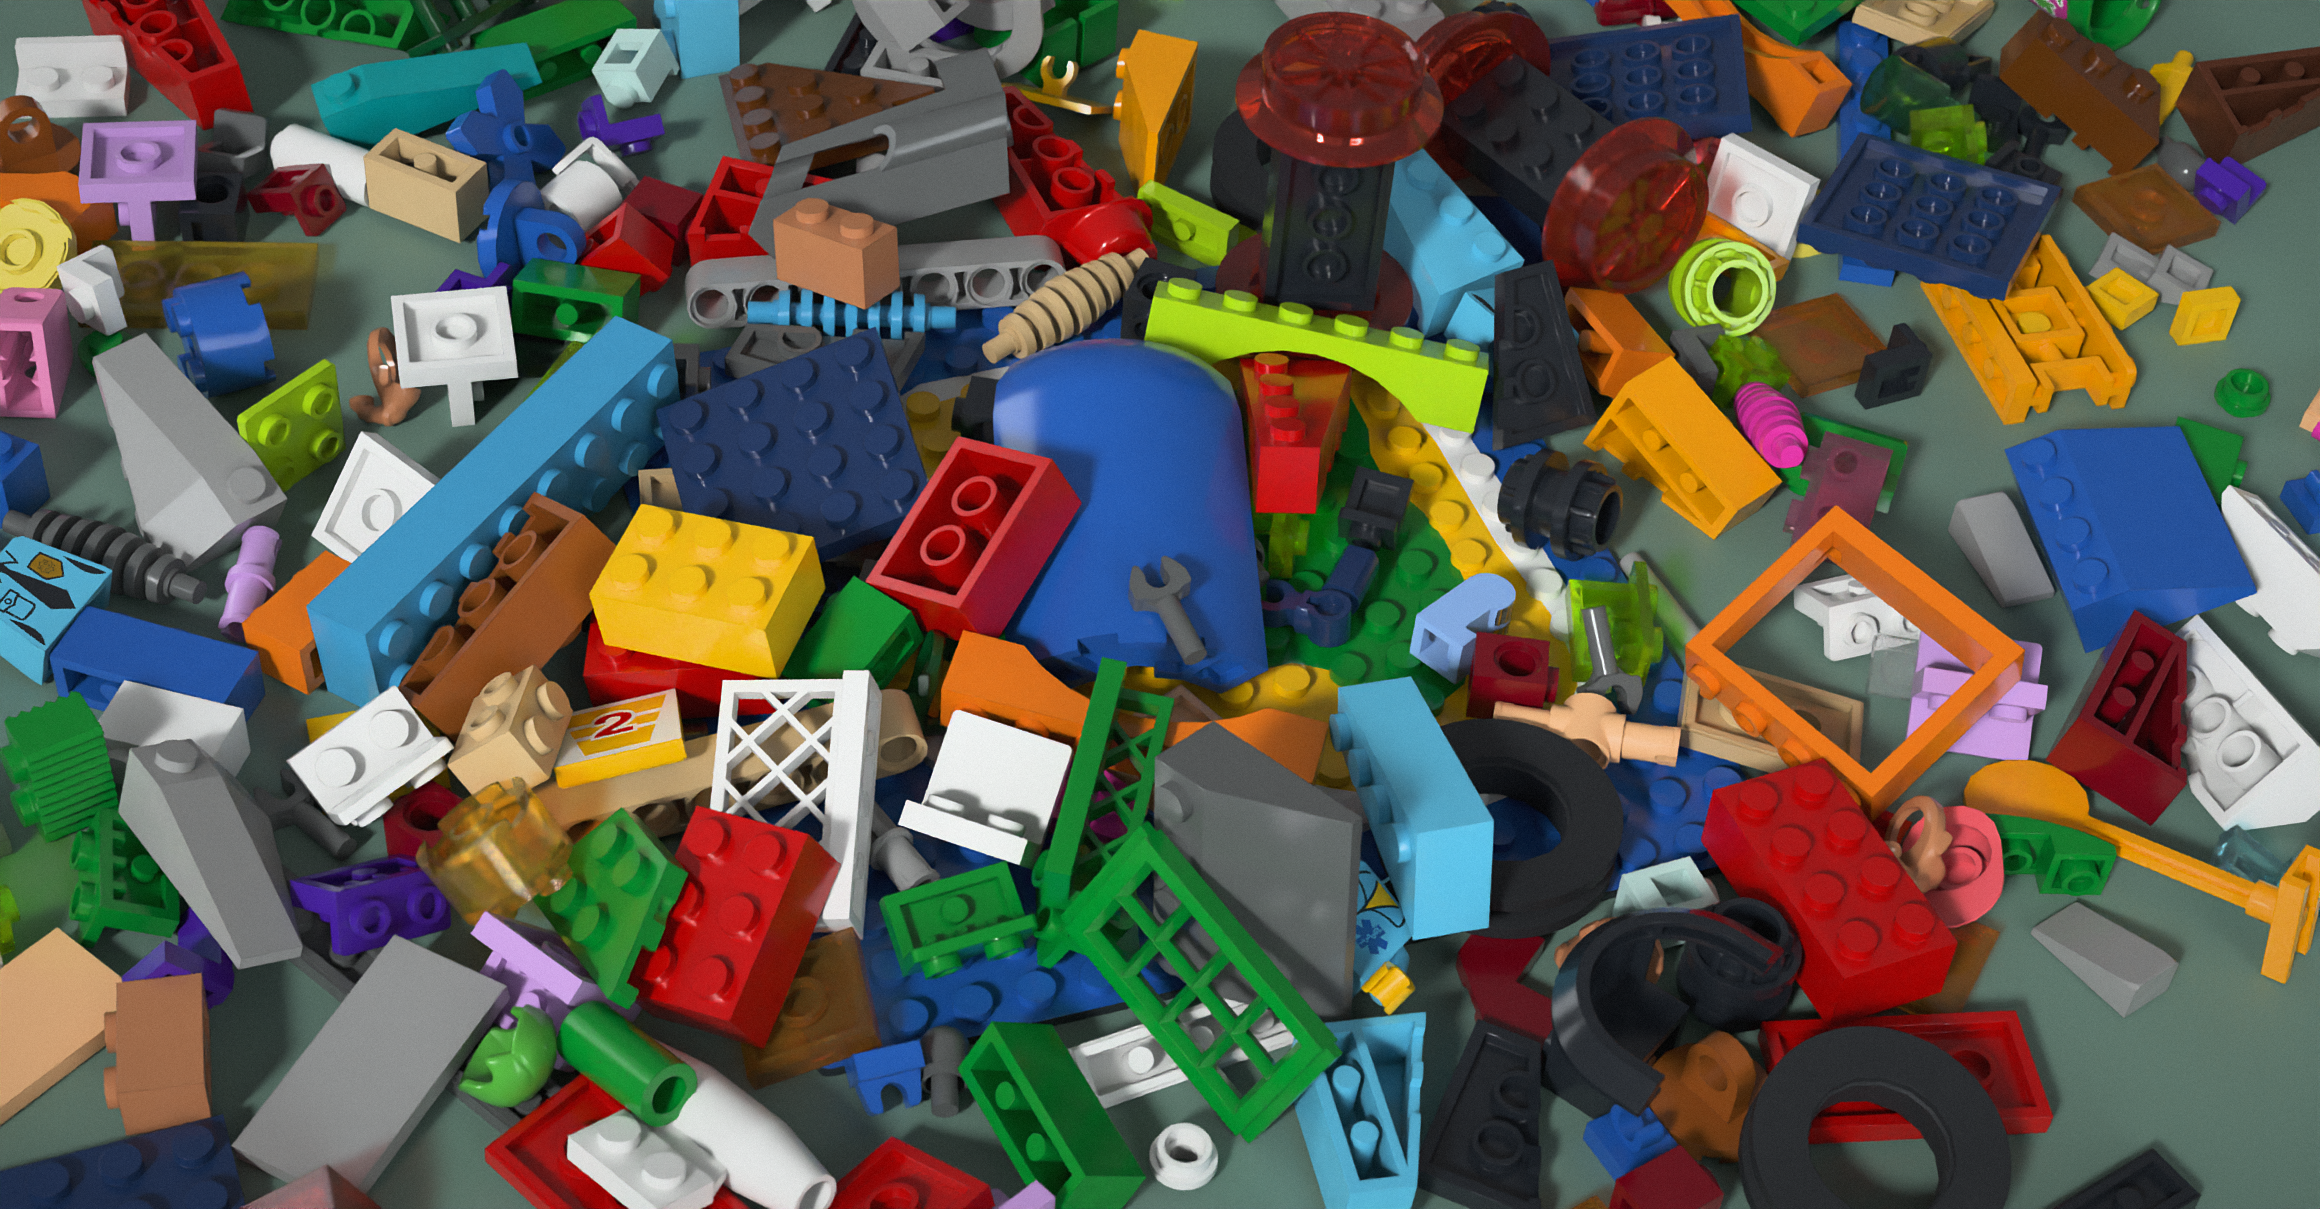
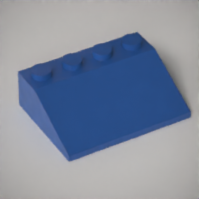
(2127, 527)

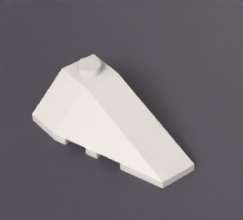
(2242, 745)

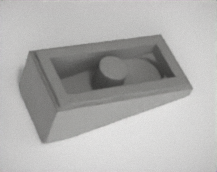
(2000, 549)
(2107, 957)

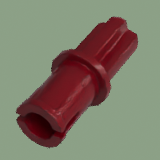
(1630, 11)

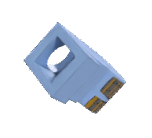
(1448, 627)

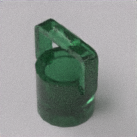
(1903, 87)

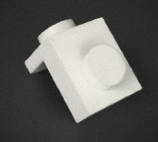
(94, 289)

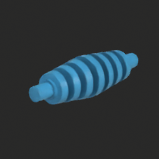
(829, 314)

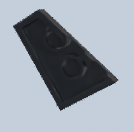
(1487, 1125)

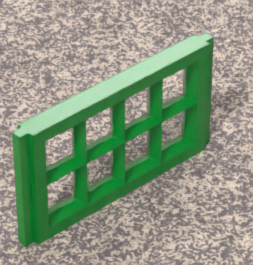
(1281, 1080)

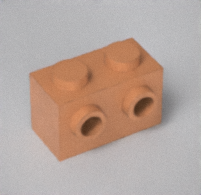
(836, 252)
(160, 1053)

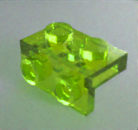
(1630, 619)

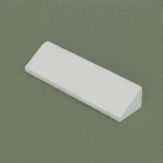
(1136, 1064)

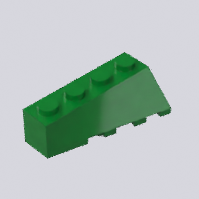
(364, 22)

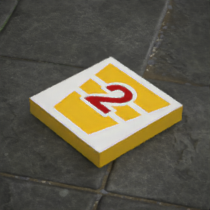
(621, 739)

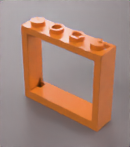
(1909, 592)

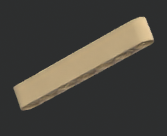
(670, 792)

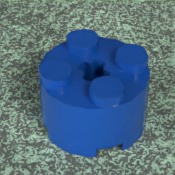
(220, 335)

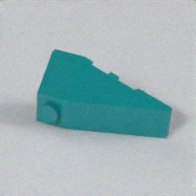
(414, 92)

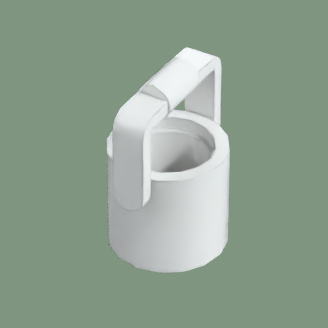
(587, 190)

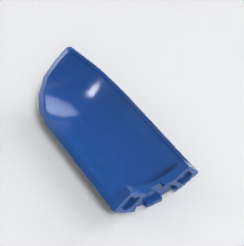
(1159, 473)

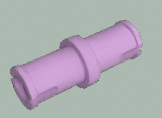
(250, 580)

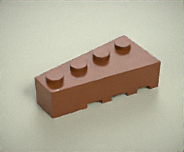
(513, 616)

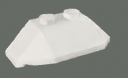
(2281, 569)

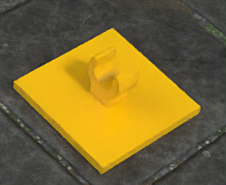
(1055, 90)

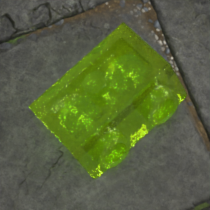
(1949, 132)

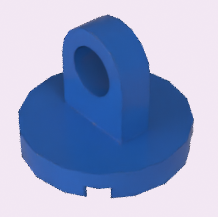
(520, 227)

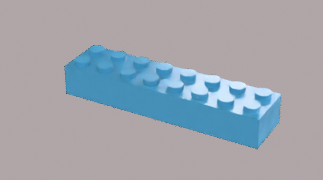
(566, 441)

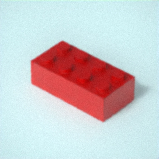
(1821, 862)

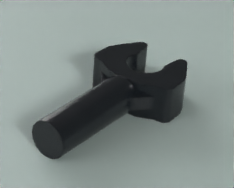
(2039, 132)

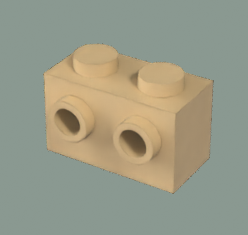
(426, 185)
(512, 731)

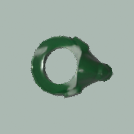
(926, 680)

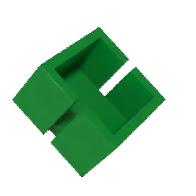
(1072, 32)

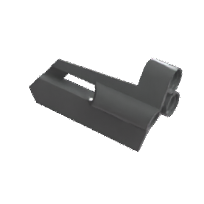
(938, 159)

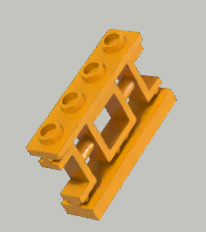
(2000, 352)

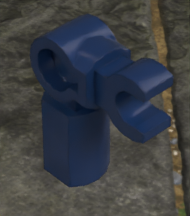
(1325, 613)

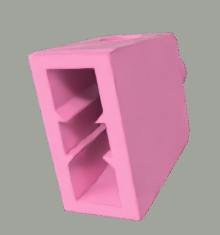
(32, 334)

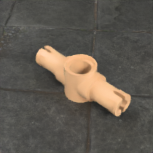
(1599, 730)

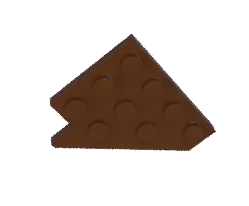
(788, 103)

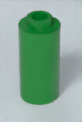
(626, 1062)

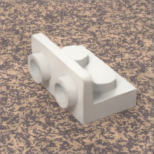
(75, 75)
(1849, 616)

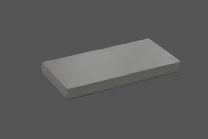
(373, 1067)

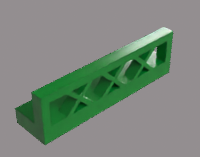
(1088, 778)

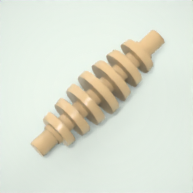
(1064, 306)

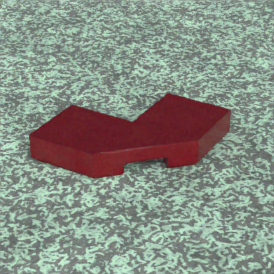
(1493, 976)

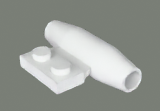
(714, 1141)

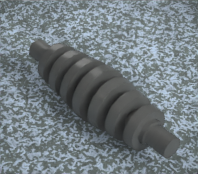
(137, 566)

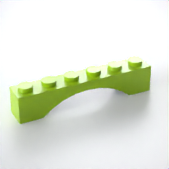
(1430, 378)

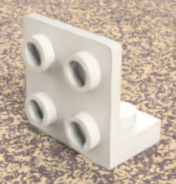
(369, 758)
(992, 789)

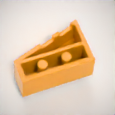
(1685, 448)

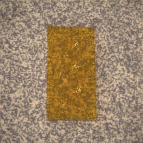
(279, 274)

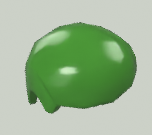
(513, 1062)

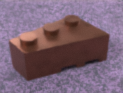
(2251, 102)

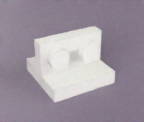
(1760, 193)
(455, 342)
(370, 496)

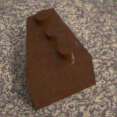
(2086, 88)

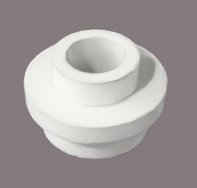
(1188, 1143)

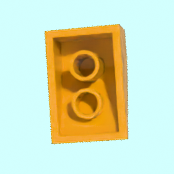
(1154, 103)

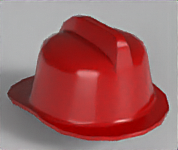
(1101, 229)

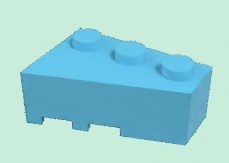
(1365, 1114)

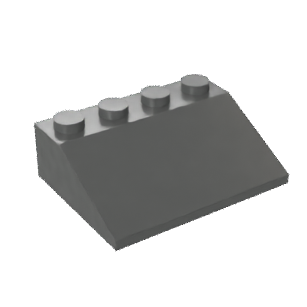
(1272, 855)

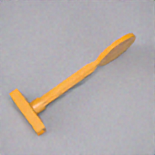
(2054, 796)

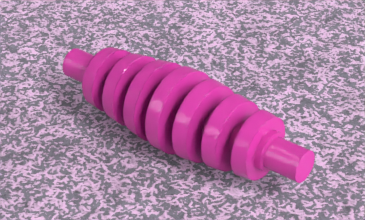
(1770, 424)

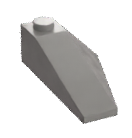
(183, 461)
(212, 848)

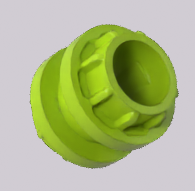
(1750, 291)

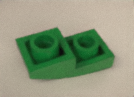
(2056, 854)

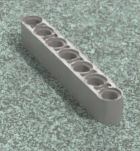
(953, 259)

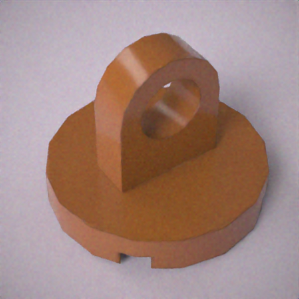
(35, 144)
(1707, 1095)

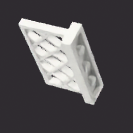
(849, 783)

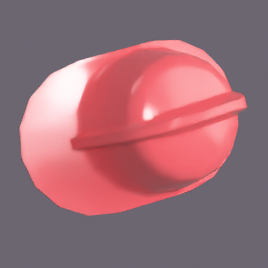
(1971, 863)

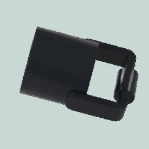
(1946, 61)

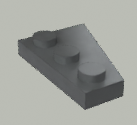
(768, 345)

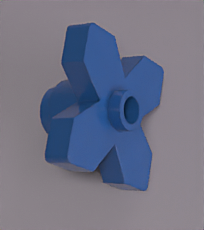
(502, 136)

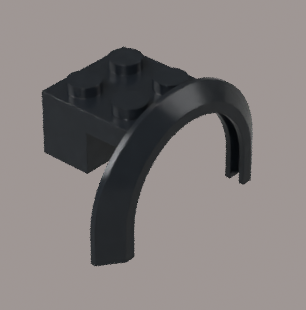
(1614, 1020)

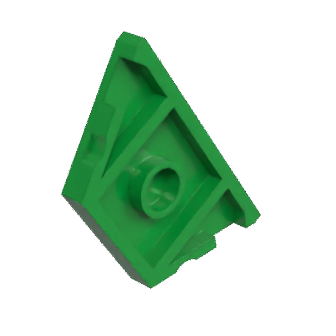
(615, 900)

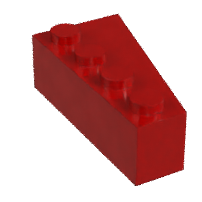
(177, 52)
(1045, 171)
(1291, 428)

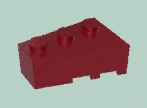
(2127, 721)

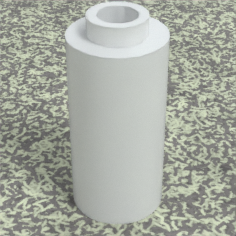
(342, 159)

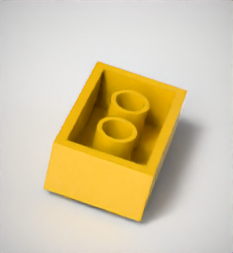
(708, 591)

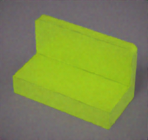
(1191, 225)

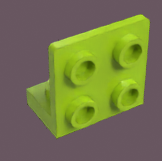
(297, 425)

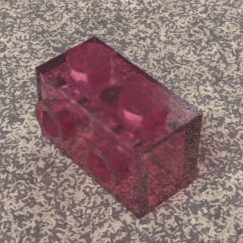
(1839, 474)

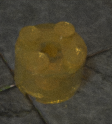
(497, 852)

